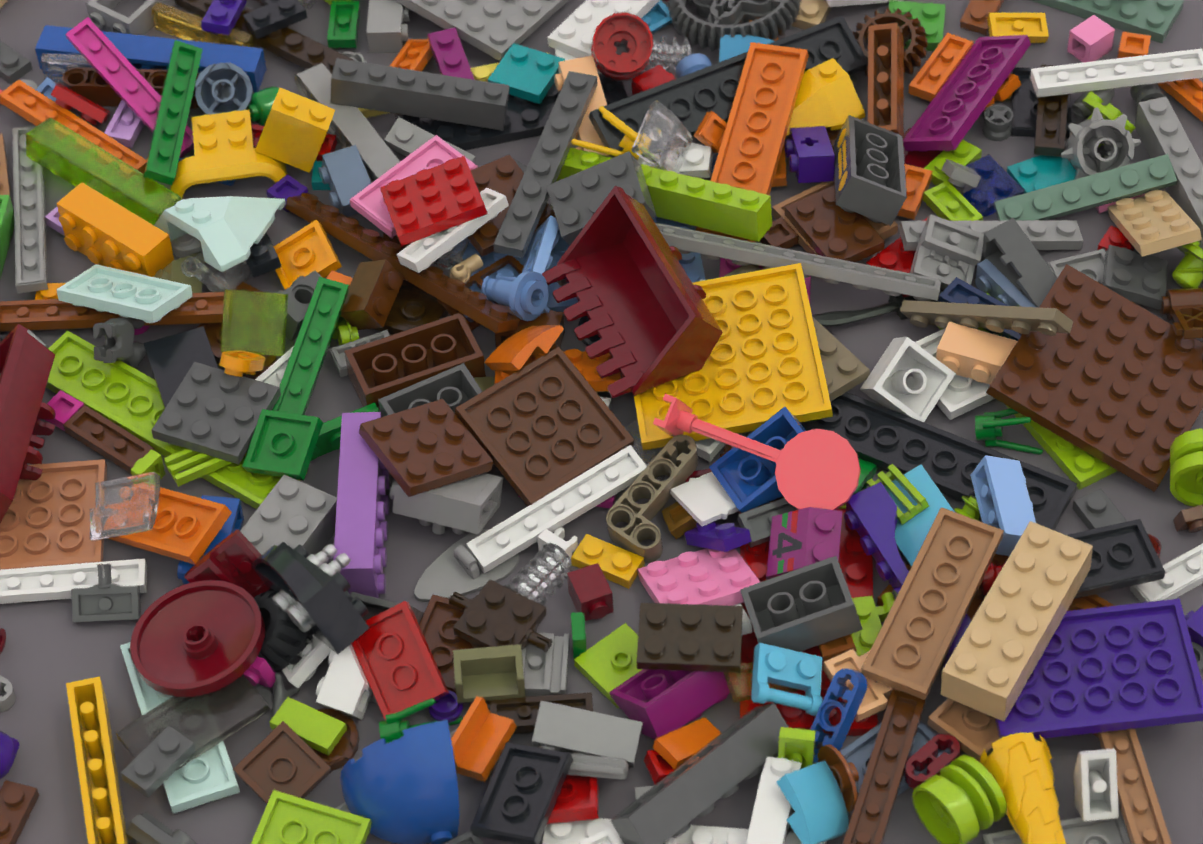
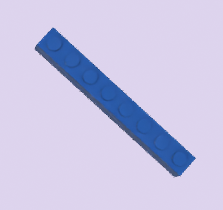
(155, 52)

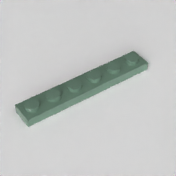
(1089, 191)

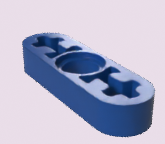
(838, 689)

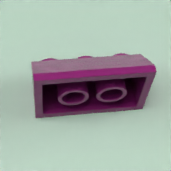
(668, 698)

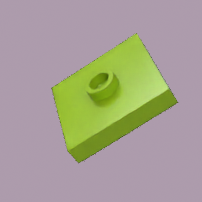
(610, 660)

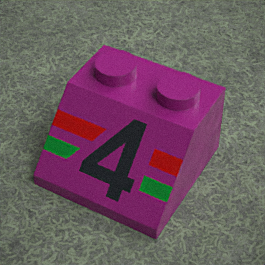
(802, 539)

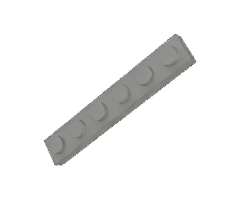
(1042, 233)

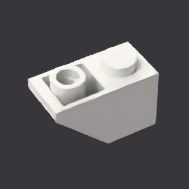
(344, 685)

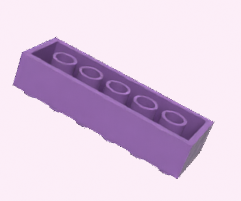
(361, 509)

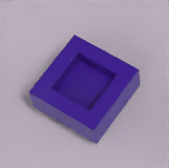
(286, 188)

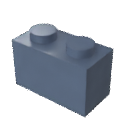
(345, 176)

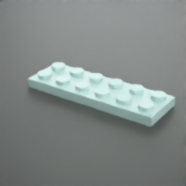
(200, 780)

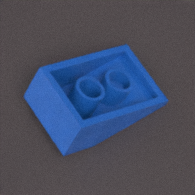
(750, 478)

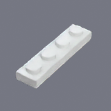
(424, 252)

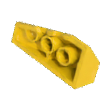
(825, 98)

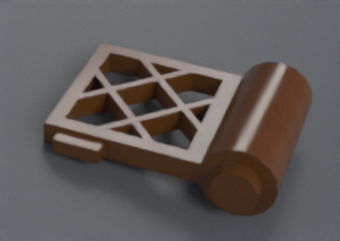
(1186, 309)

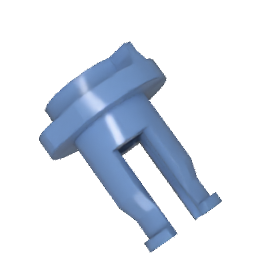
(524, 294)

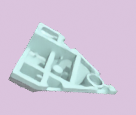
(222, 224)

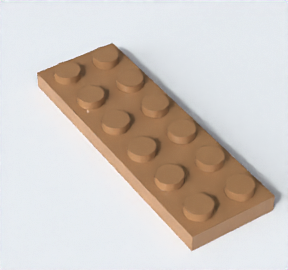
(932, 603)

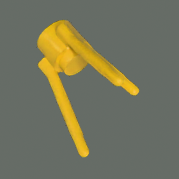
(626, 143)

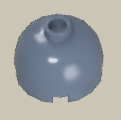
(223, 89)

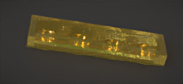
(189, 27)

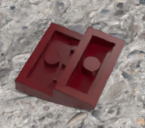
(230, 562)

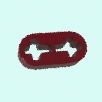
(928, 757)

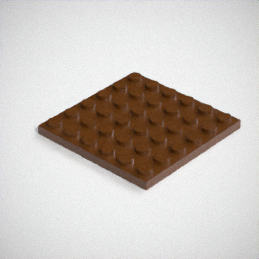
(1109, 385)

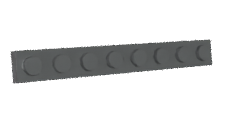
(545, 164)

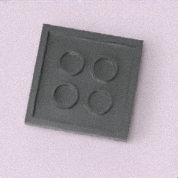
(215, 412)

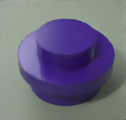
(446, 708)

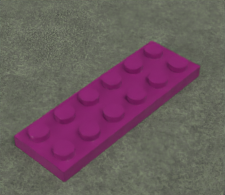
(966, 93)

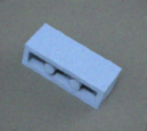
(1003, 499)

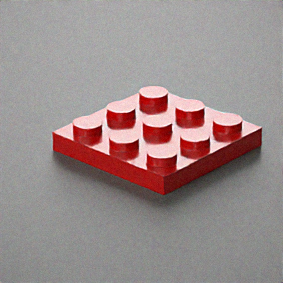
(433, 200)

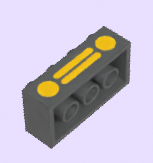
(869, 171)

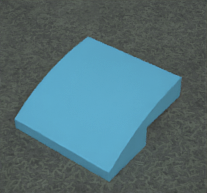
(816, 802)

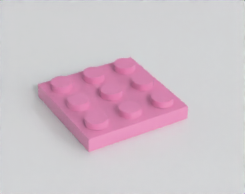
(698, 578)

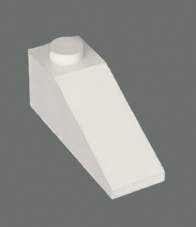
(771, 806)

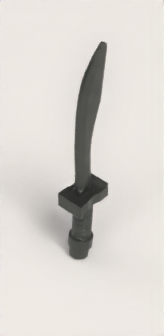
(846, 317)

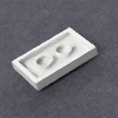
(962, 392)

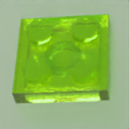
(254, 322)

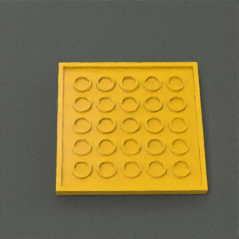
(757, 366)

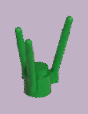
(991, 425)
(393, 726)

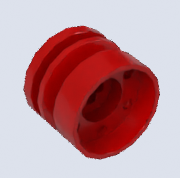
(618, 30)

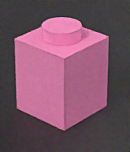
(1090, 39)

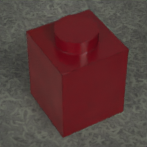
(590, 592)

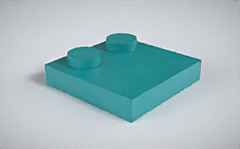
(527, 72)
(1041, 172)

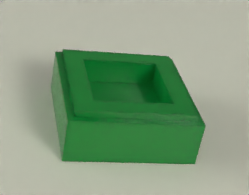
(578, 633)

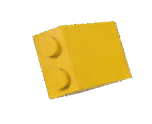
(295, 130)

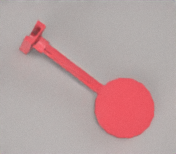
(811, 469)

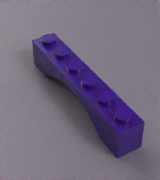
(875, 520)

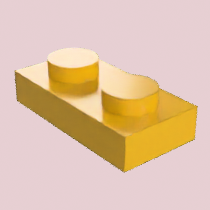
(1019, 24)
(615, 562)

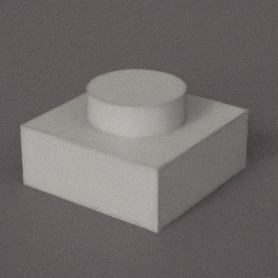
(960, 174)

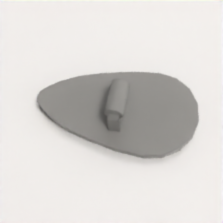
(459, 572)

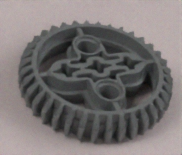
(732, 19)

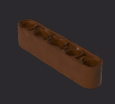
(93, 87)

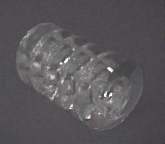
(669, 54)
(542, 574)

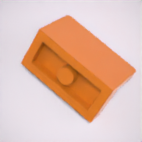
(480, 740)

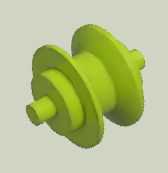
(970, 508)

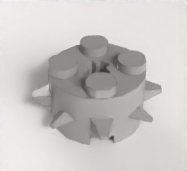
(1086, 138)

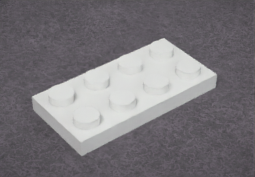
(577, 31)

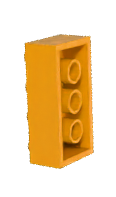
(112, 233)

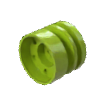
(959, 801)

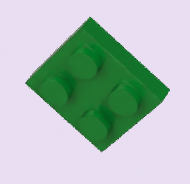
(282, 444)

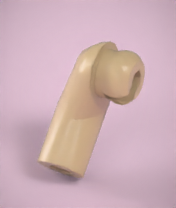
(465, 268)

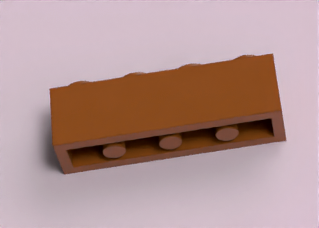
(886, 77)

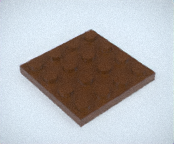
(543, 426)

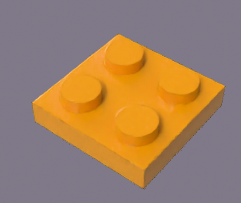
(304, 253)

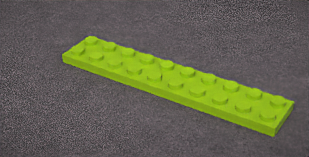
(135, 405)

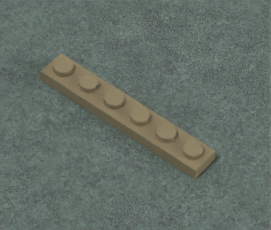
(993, 317)

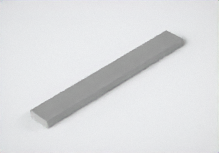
(28, 218)

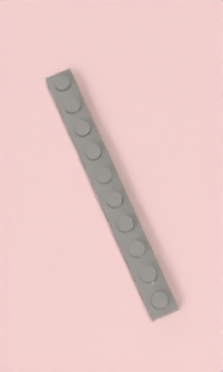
(827, 268)

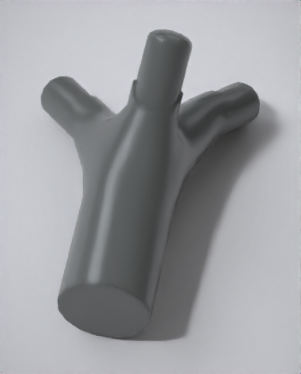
(280, 693)

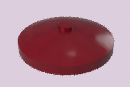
(197, 638)

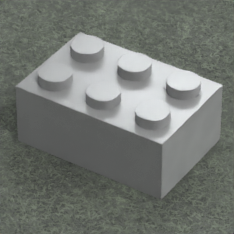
(293, 515)

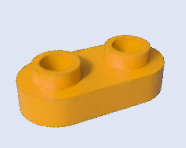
(240, 362)

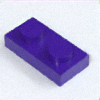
(222, 16)
(718, 536)

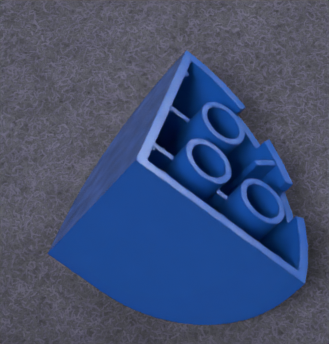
(406, 786)

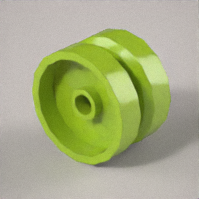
(1187, 468)

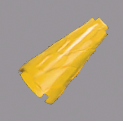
(1027, 783)

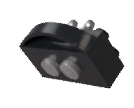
(314, 592)

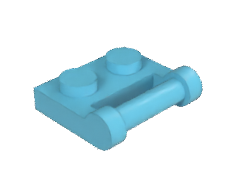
(790, 670)

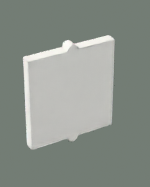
(704, 499)

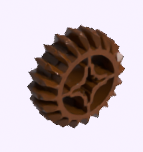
(909, 28)

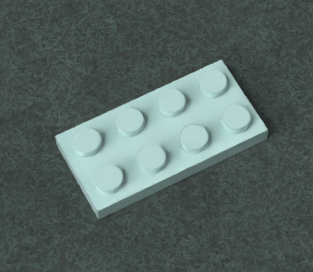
(124, 293)

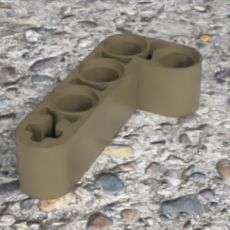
(658, 494)

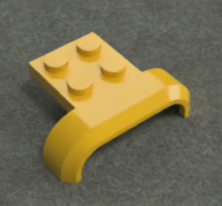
(224, 153)

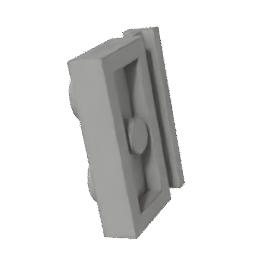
(546, 671)

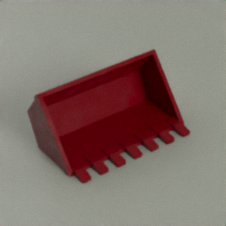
(634, 298)
(23, 380)

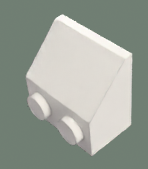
(908, 379)

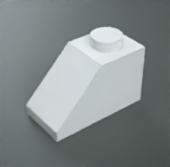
(1096, 785)

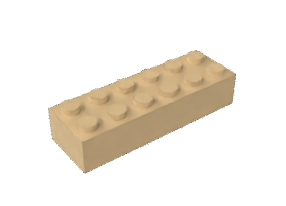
(1016, 621)

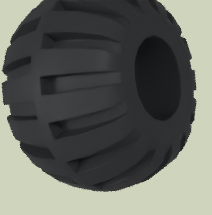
(282, 637)

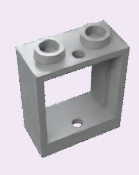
(138, 23)

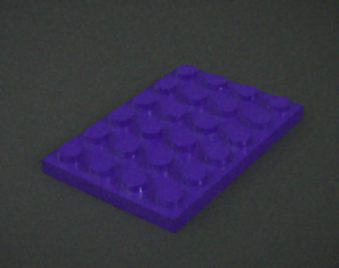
(1111, 674)

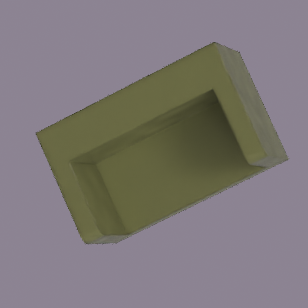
(489, 673)

